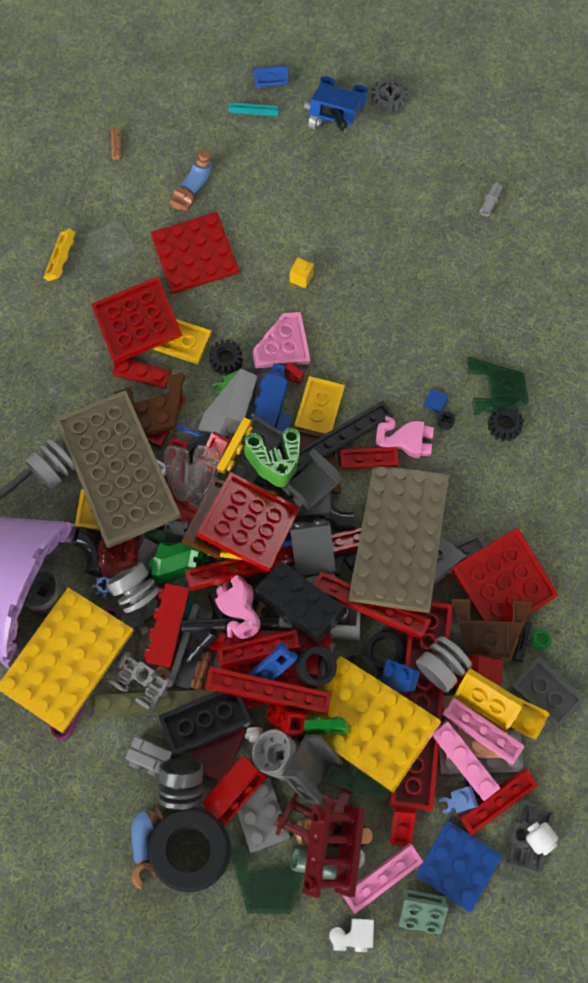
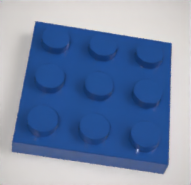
(458, 866)

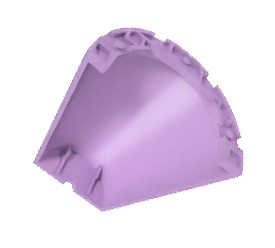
(21, 556)

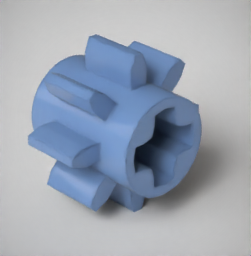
(101, 583)

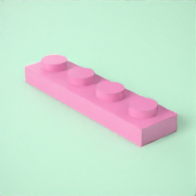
(483, 731)
(465, 760)
(384, 877)

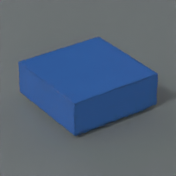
(435, 401)

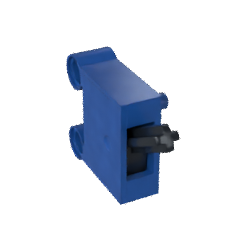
(337, 103)

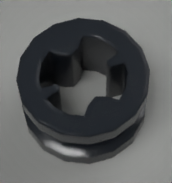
(448, 415)

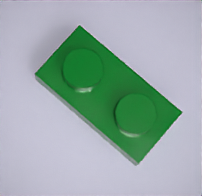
(320, 726)

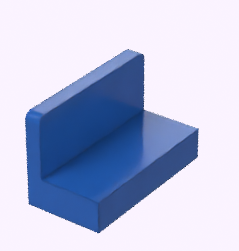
(270, 75)

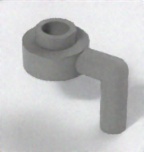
(313, 121)

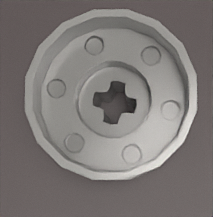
(50, 464)
(135, 590)
(447, 660)
(273, 752)

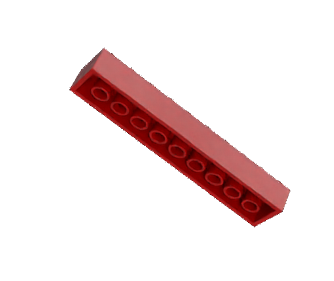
(418, 785)

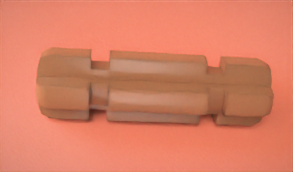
(116, 144)
(201, 671)

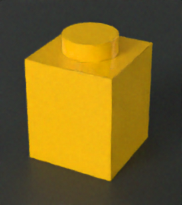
(301, 272)

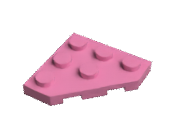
(283, 343)

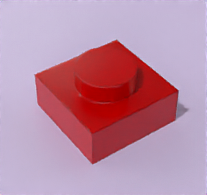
(294, 374)

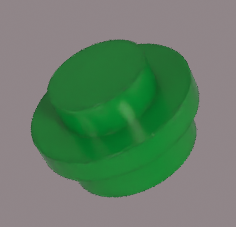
(541, 639)

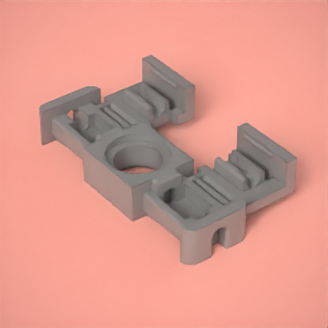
(133, 670)

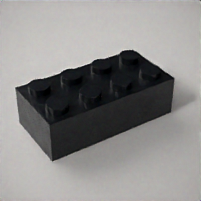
(299, 602)
(204, 721)

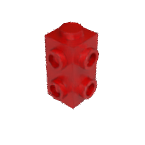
(287, 719)

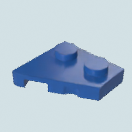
(400, 677)

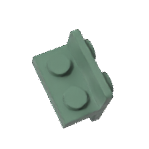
(423, 911)

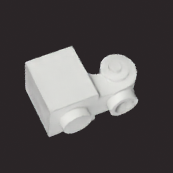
(359, 936)

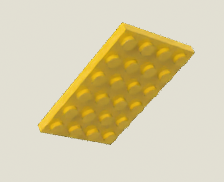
(65, 659)
(384, 728)

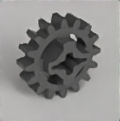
(385, 88)

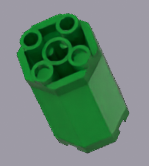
(174, 559)

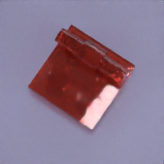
(118, 557)

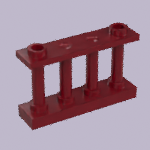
(336, 804)
(349, 850)

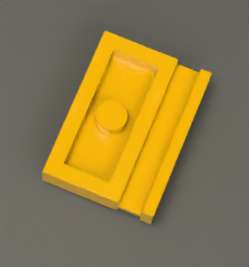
(530, 720)

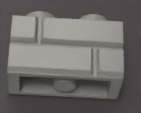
(147, 755)

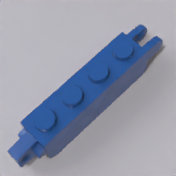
(272, 395)

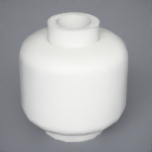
(542, 838)

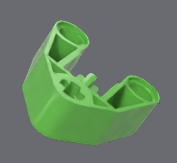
(278, 470)

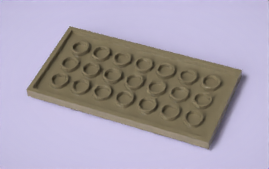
(117, 469)
(400, 539)

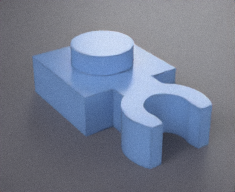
(461, 800)

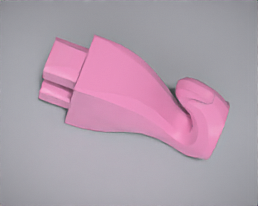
(406, 438)
(238, 604)

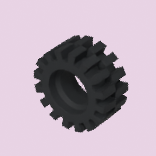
(225, 347)
(505, 433)

